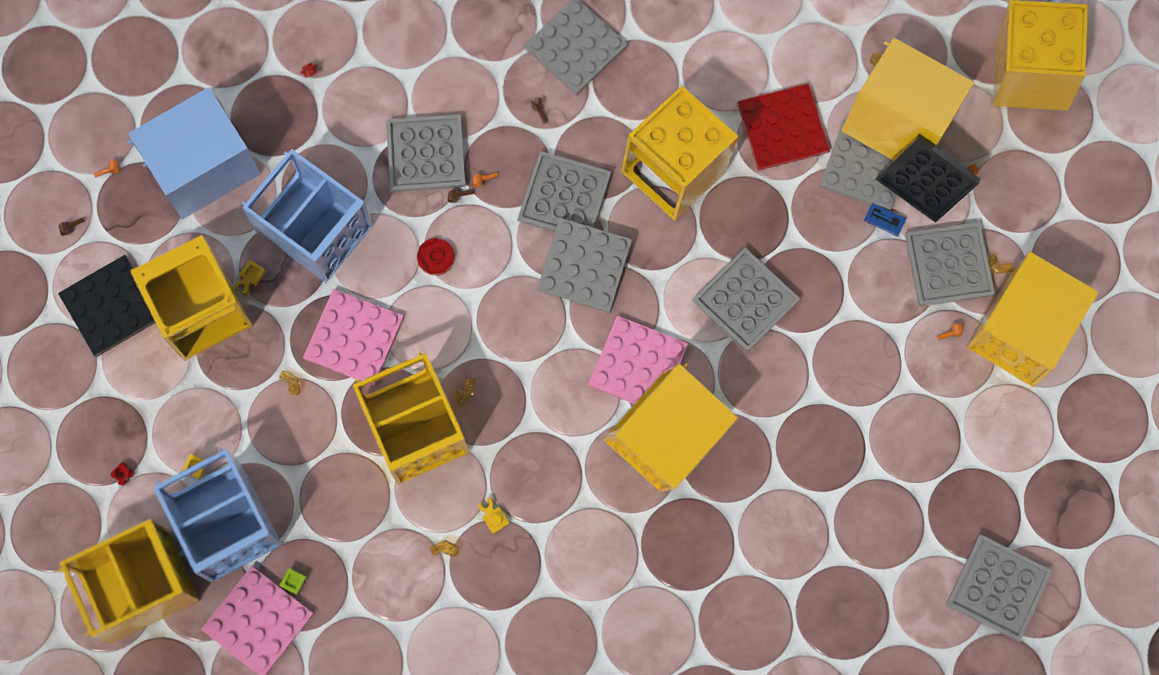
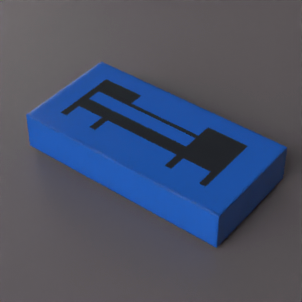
(884, 219)

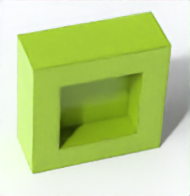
(293, 581)

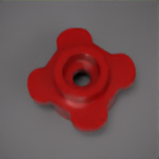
(309, 70)
(116, 473)

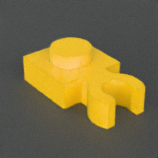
(251, 274)
(495, 518)

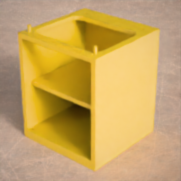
(1040, 55)
(904, 99)
(683, 147)
(191, 298)
(1032, 320)
(412, 421)
(670, 428)
(130, 581)

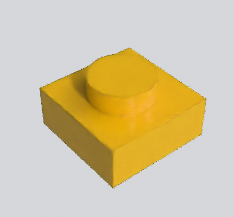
(191, 461)

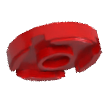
(435, 256)

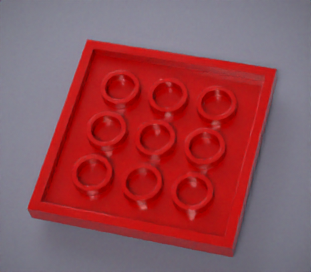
(783, 127)

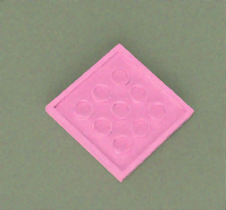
(353, 336)
(634, 359)
(257, 621)

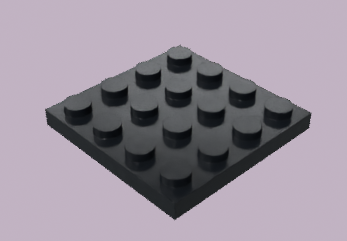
(927, 178)
(107, 306)

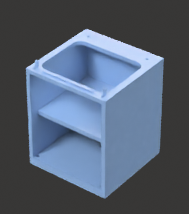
(194, 153)
(311, 218)
(218, 518)

